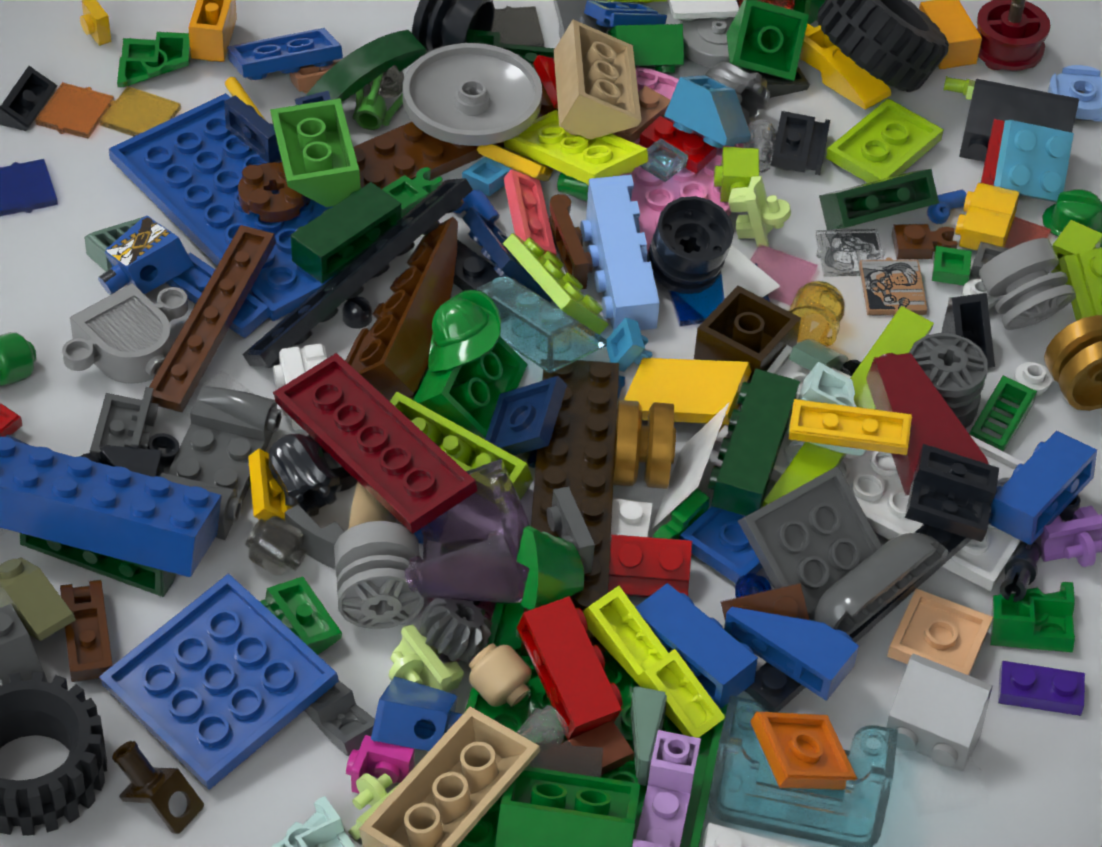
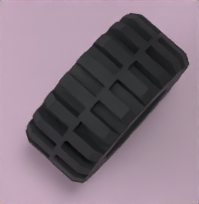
(885, 39)

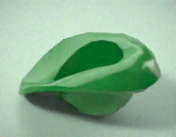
(463, 330)

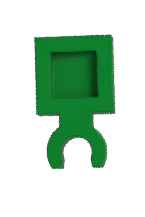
(413, 191)
(684, 515)

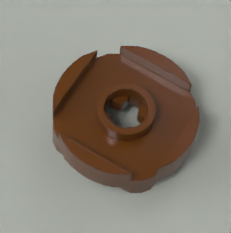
(256, 193)

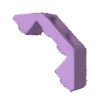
(668, 790)

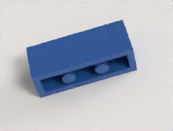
(1043, 487)
(710, 652)

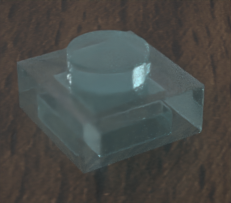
(664, 160)

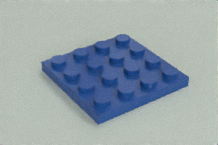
(219, 680)

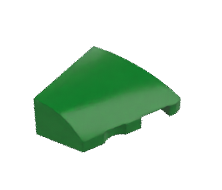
(150, 58)
(553, 568)
(1036, 621)

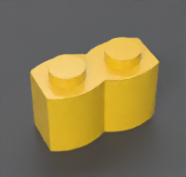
(987, 217)

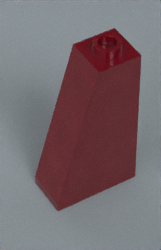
(903, 387)

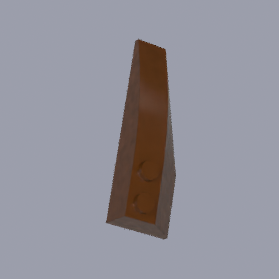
(398, 344)

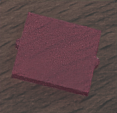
(785, 270)

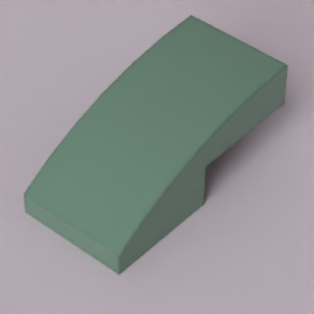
(810, 352)

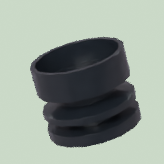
(447, 21)
(690, 244)

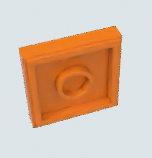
(803, 750)

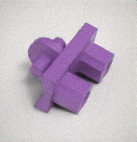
(1074, 538)

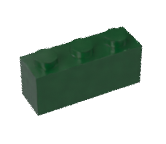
(878, 199)
(343, 231)

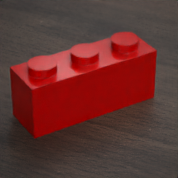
(570, 666)

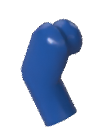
(481, 204)
(940, 212)

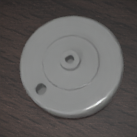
(706, 40)

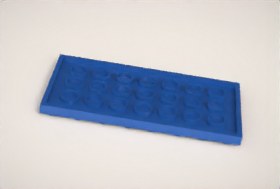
(193, 177)

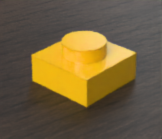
(95, 21)

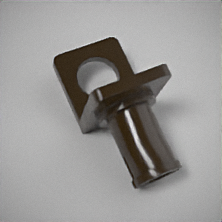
(156, 786)

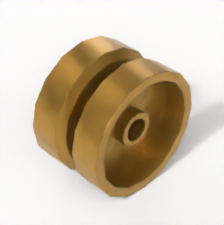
(1076, 362)
(644, 444)

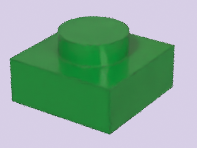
(951, 265)

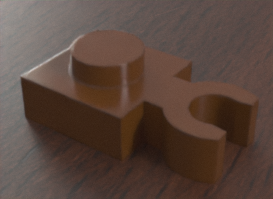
(918, 242)

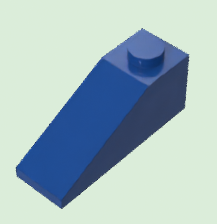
(797, 647)

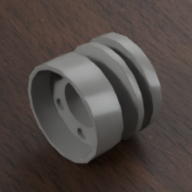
(1024, 278)
(372, 575)

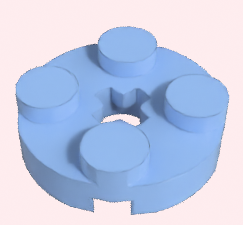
(1080, 78)

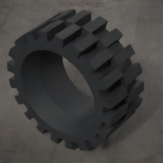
(63, 715)

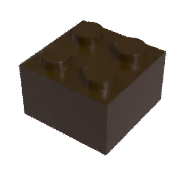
(746, 331)

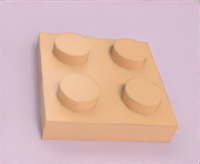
(940, 632)

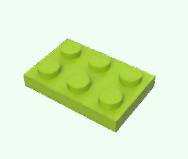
(884, 142)
(561, 287)

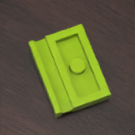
(1085, 277)

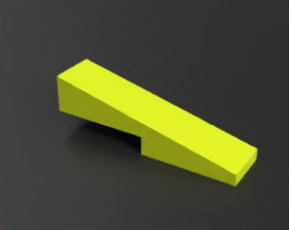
(646, 660)

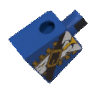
(144, 256)

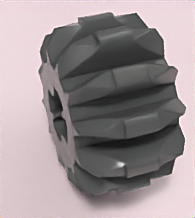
(455, 628)

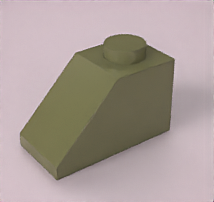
(33, 598)

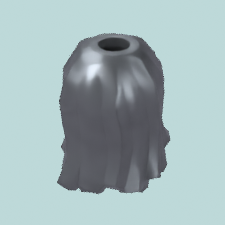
(750, 88)

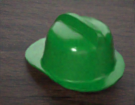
(1074, 205)

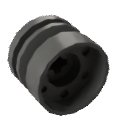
(955, 369)

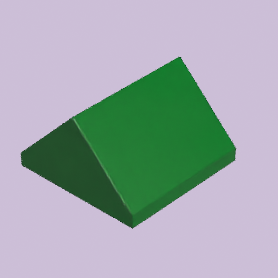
(767, 39)

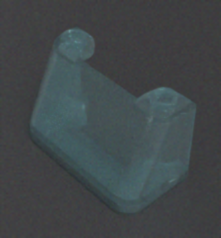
(749, 795)

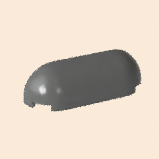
(878, 580)

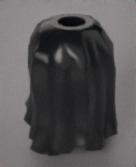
(303, 473)

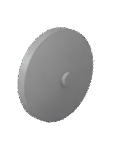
(472, 94)

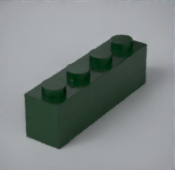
(754, 444)

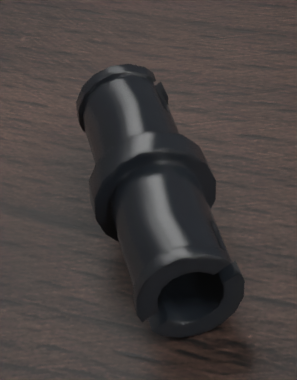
(1020, 571)

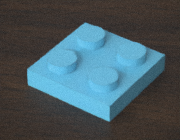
(1033, 160)

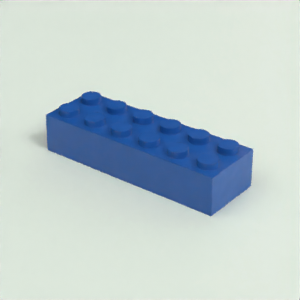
(105, 508)

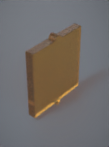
(74, 110)

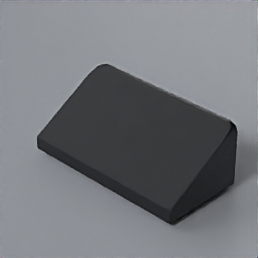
(26, 99)

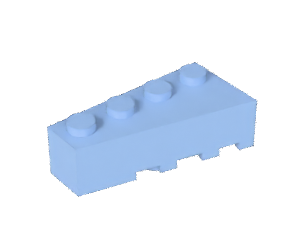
(619, 253)

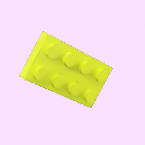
(576, 154)

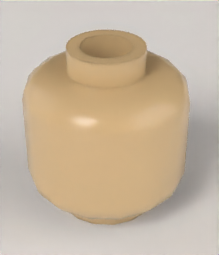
(500, 675)

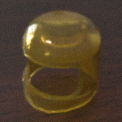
(819, 303)

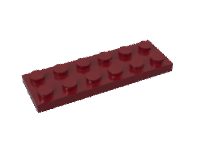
(375, 443)

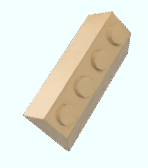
(595, 83)
(451, 786)

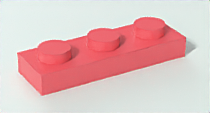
(528, 209)

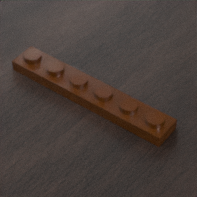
(211, 318)

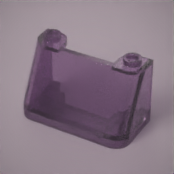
(475, 545)

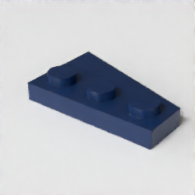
(491, 238)

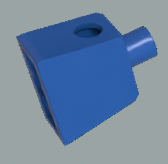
(413, 715)

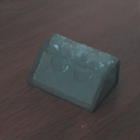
(539, 328)

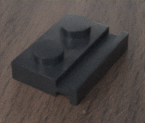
(800, 143)

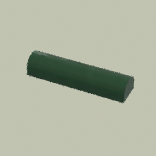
(130, 573)

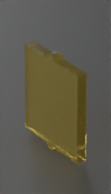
(138, 112)

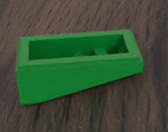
(1013, 392)

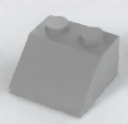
(939, 712)

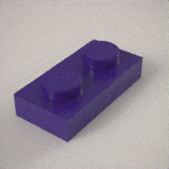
(1041, 688)

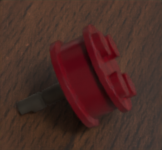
(1012, 34)

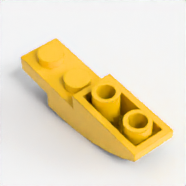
(840, 71)

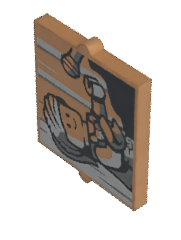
(891, 285)

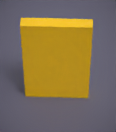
(693, 386)

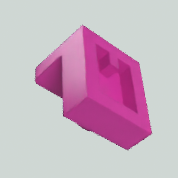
(380, 758)

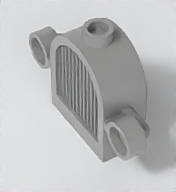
(125, 334)

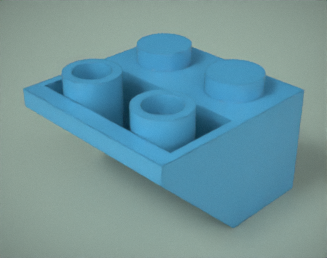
(708, 109)

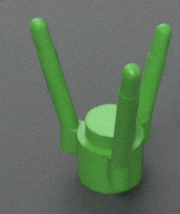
(372, 110)

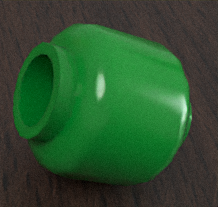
(16, 358)

